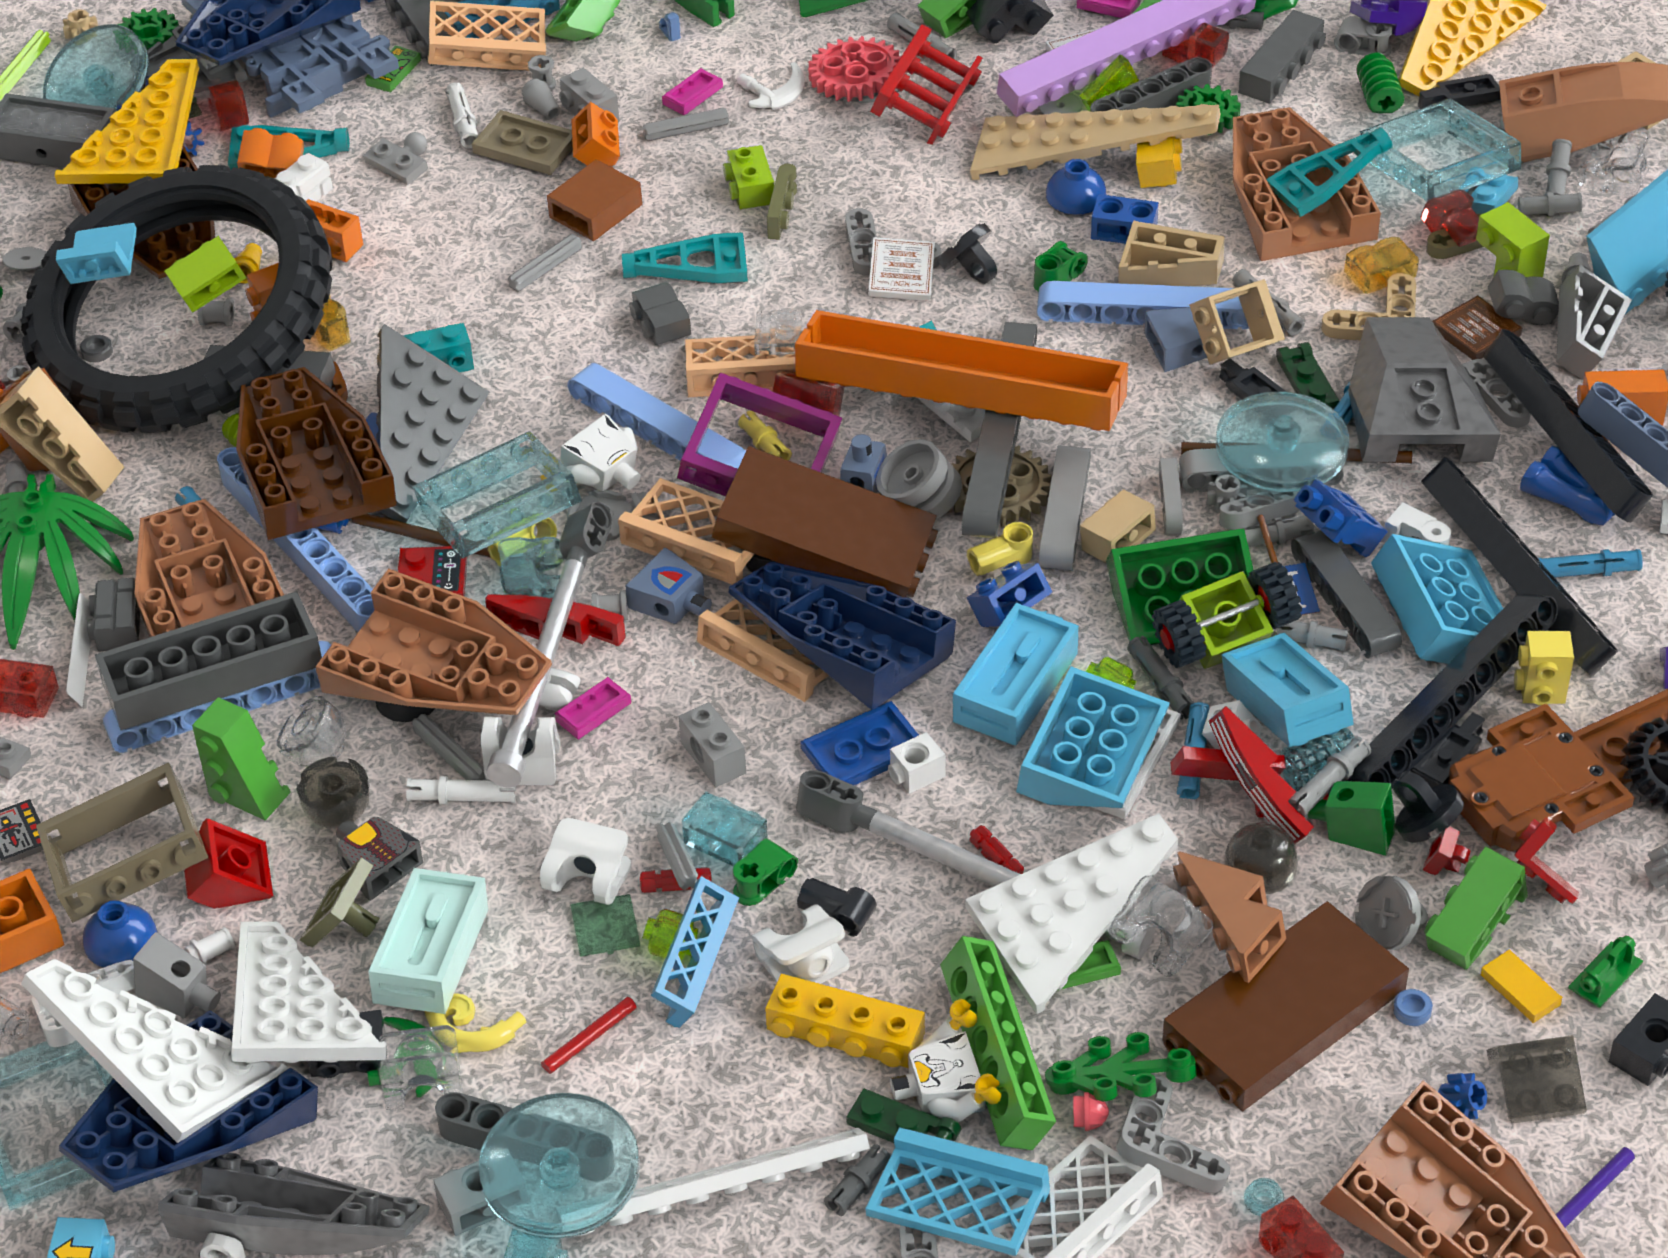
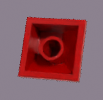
(234, 870)

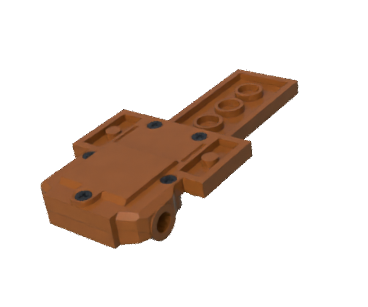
(1550, 772)

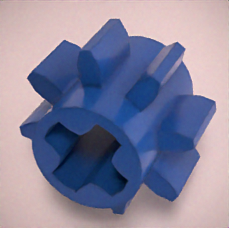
(191, 148)
(1465, 1093)

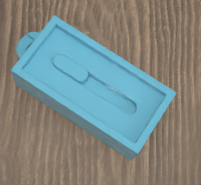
(1015, 674)
(1287, 689)

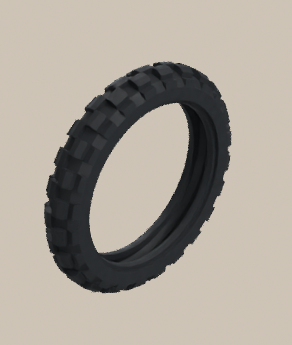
(215, 382)

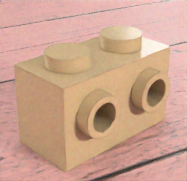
(1117, 524)

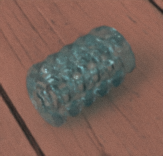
(1308, 759)

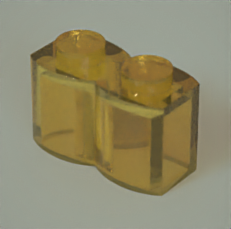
(1373, 265)
(333, 328)

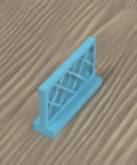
(968, 1168)

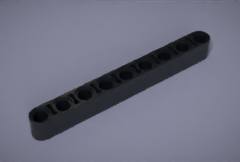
(1559, 417)
(1516, 561)
(1455, 689)

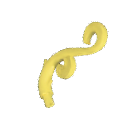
(477, 1041)

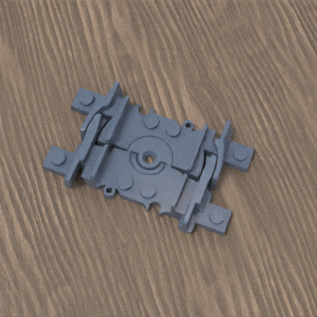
(317, 63)

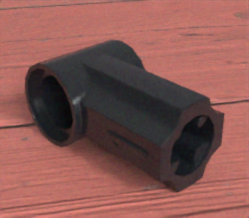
(848, 907)

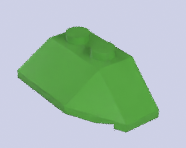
(581, 19)

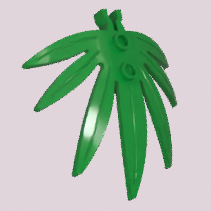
(32, 524)

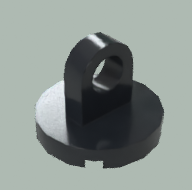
(971, 255)
(1424, 807)

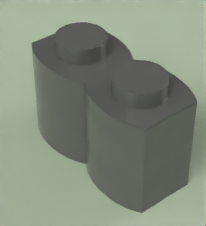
(1524, 297)
(660, 313)

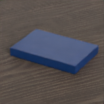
(859, 745)

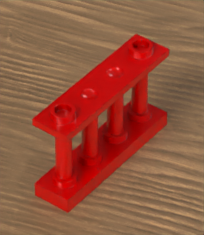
(911, 64)

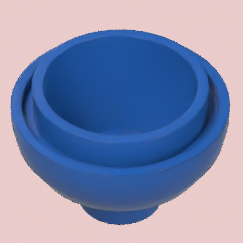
(1075, 188)
(117, 933)

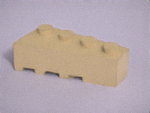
(58, 436)

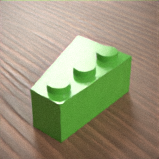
(946, 15)
(235, 762)
(1476, 907)

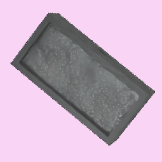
(46, 129)

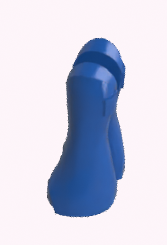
(1561, 483)

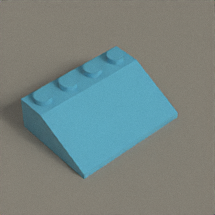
(1633, 244)
(1436, 594)
(1090, 743)

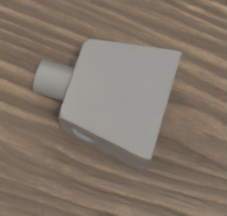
(172, 978)

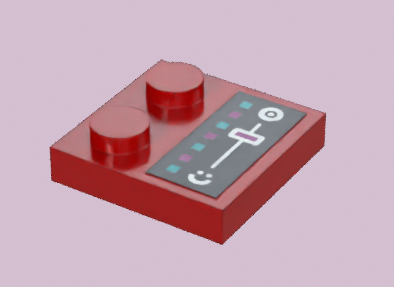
(435, 566)

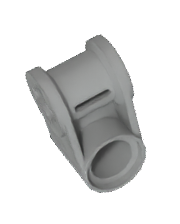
(1363, 37)

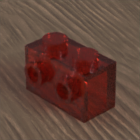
(817, 394)
(26, 688)
(1293, 1233)

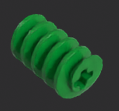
(1380, 83)

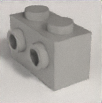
(581, 88)

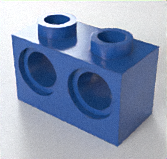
(1115, 215)

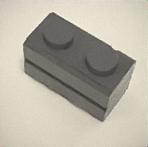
(115, 614)

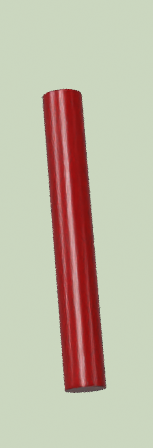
(588, 1035)

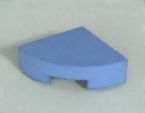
(670, 26)

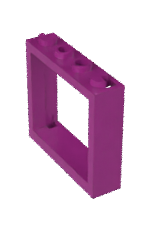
(719, 476)

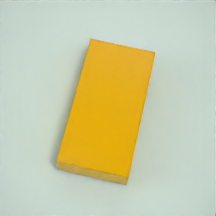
(1521, 986)

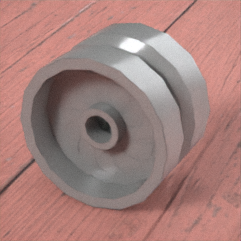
(920, 477)

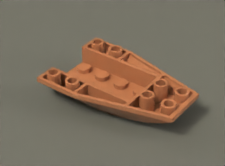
(1582, 104)

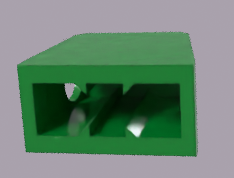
(1358, 815)

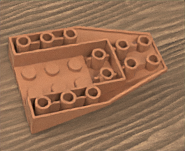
(1270, 143)
(197, 568)
(433, 653)
(1446, 1190)

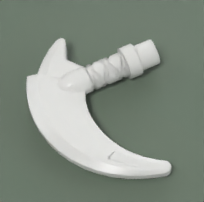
(776, 98)

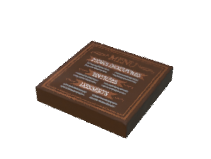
(1474, 327)

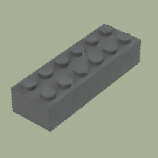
(208, 660)

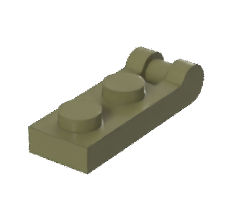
(781, 201)

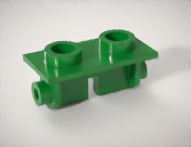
(1607, 971)

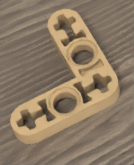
(1358, 318)

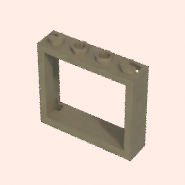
(105, 815)

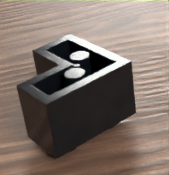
(997, 17)

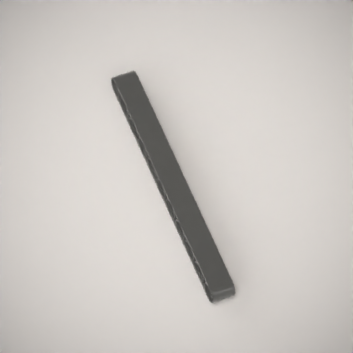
(994, 455)

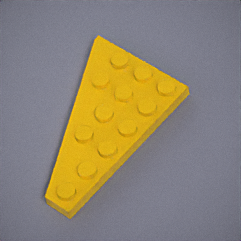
(1458, 34)
(142, 135)

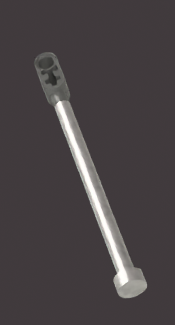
(581, 539)
(841, 809)

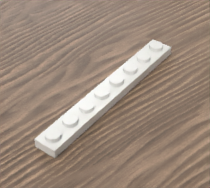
(736, 1175)

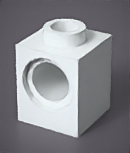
(917, 763)

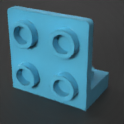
(99, 253)

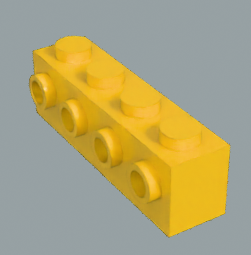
(844, 1020)

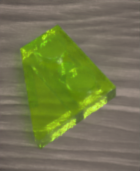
(1113, 78)

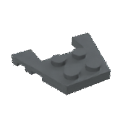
(216, 75)

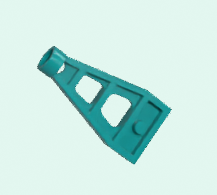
(325, 141)
(1303, 195)
(728, 256)

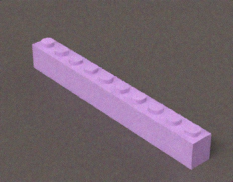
(1085, 58)

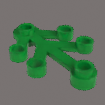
(1068, 1077)

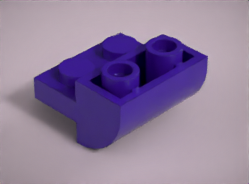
(1401, 14)

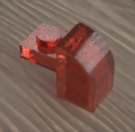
(1204, 42)
(228, 105)
(1453, 213)

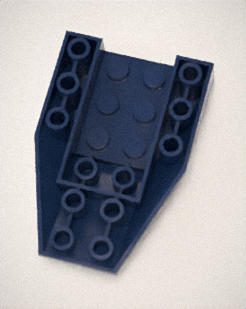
(239, 28)
(849, 628)
(127, 1147)

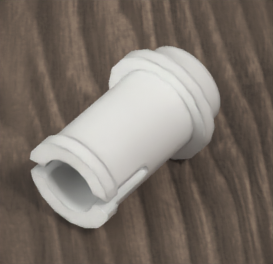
(211, 945)

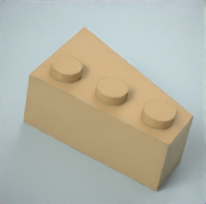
(1170, 256)

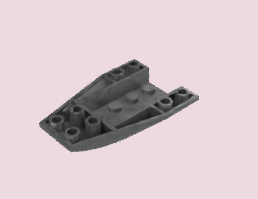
(286, 1210)

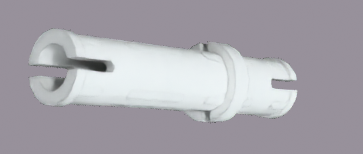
(464, 122)
(457, 790)

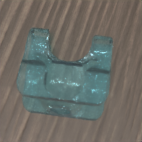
(524, 564)

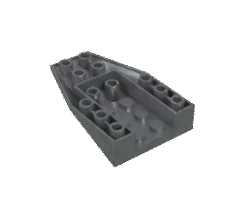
(1416, 392)

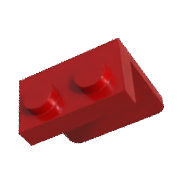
(1533, 839)

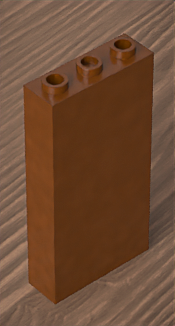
(824, 524)
(1290, 1012)

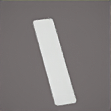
(79, 652)

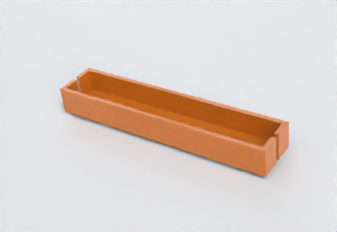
(962, 370)

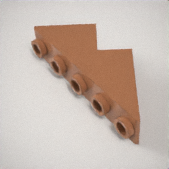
(1238, 911)

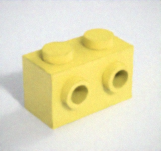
(1545, 667)

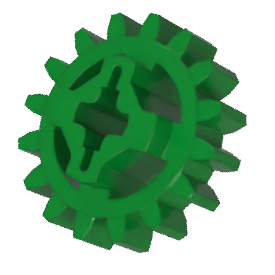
(151, 26)
(1228, 104)

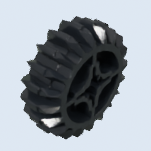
(1647, 771)

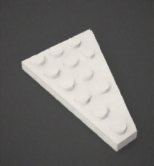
(290, 1008)
(164, 1065)

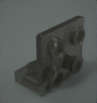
(1540, 1078)

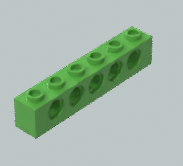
(999, 1043)

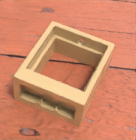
(1254, 300)

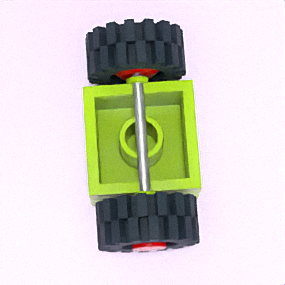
(1226, 615)

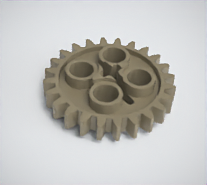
(1026, 487)

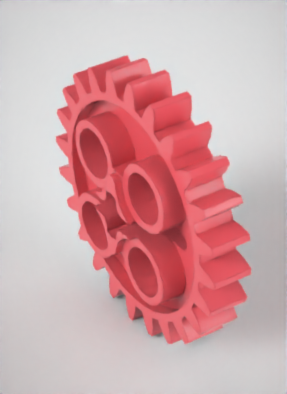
(852, 68)

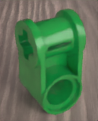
(1058, 264)
(762, 872)

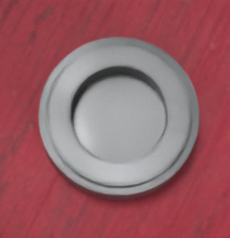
(96, 348)

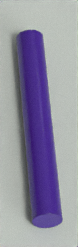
(1595, 1186)

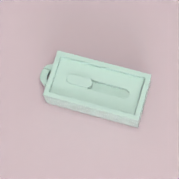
(428, 941)

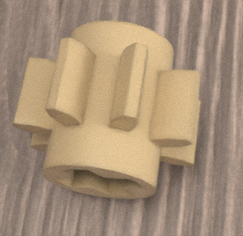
(78, 22)

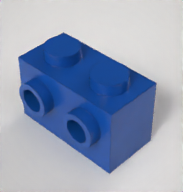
(1016, 584)

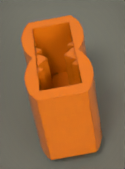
(269, 152)

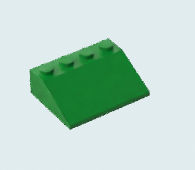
(1163, 571)

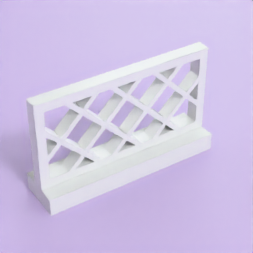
(1099, 1225)

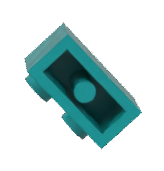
(446, 345)

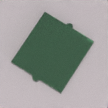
(605, 927)

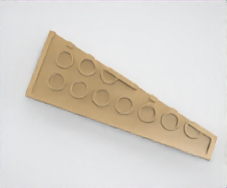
(1081, 135)

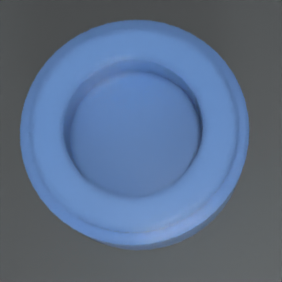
(1412, 1007)

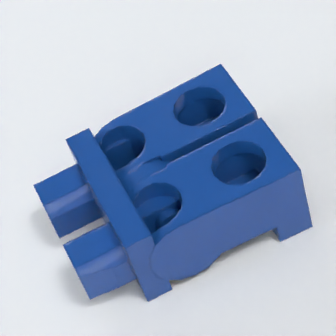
(1340, 517)

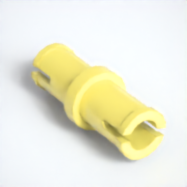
(763, 436)

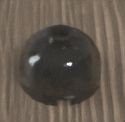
(333, 791)
(1265, 852)

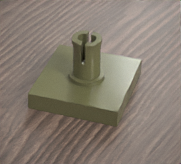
(339, 906)

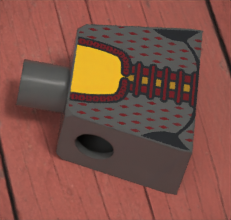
(383, 846)

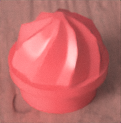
(1089, 1111)

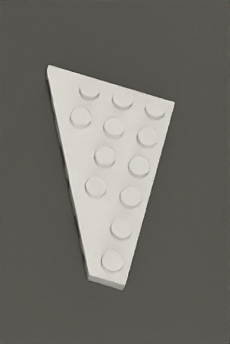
(1058, 911)

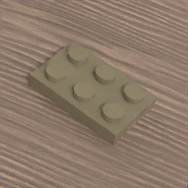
(524, 142)

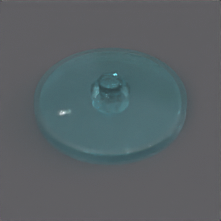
(98, 67)
(1282, 441)
(559, 1165)

